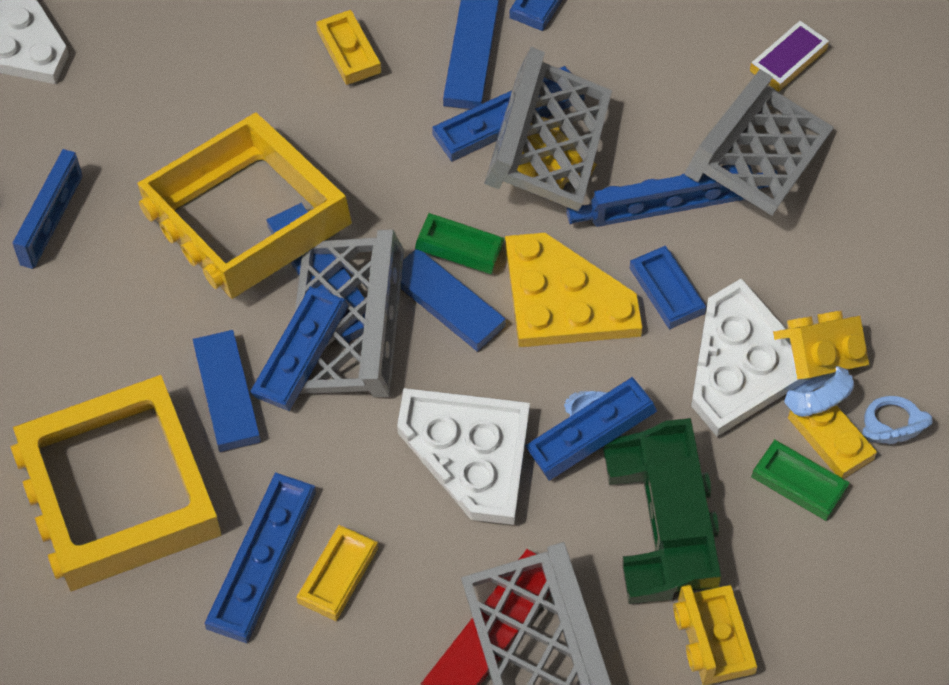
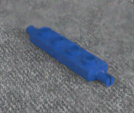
(654, 198)

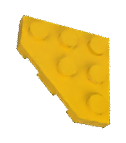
(564, 296)

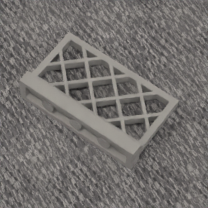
(516, 128)
(737, 128)
(380, 308)
(567, 605)

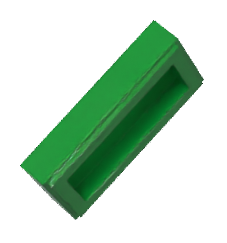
(459, 243)
(800, 480)

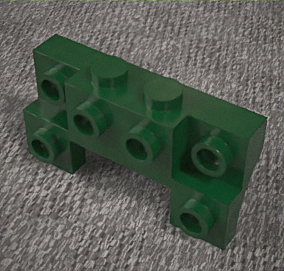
(677, 509)

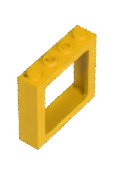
(219, 159)
(134, 545)

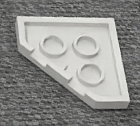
(29, 42)
(740, 360)
(469, 447)

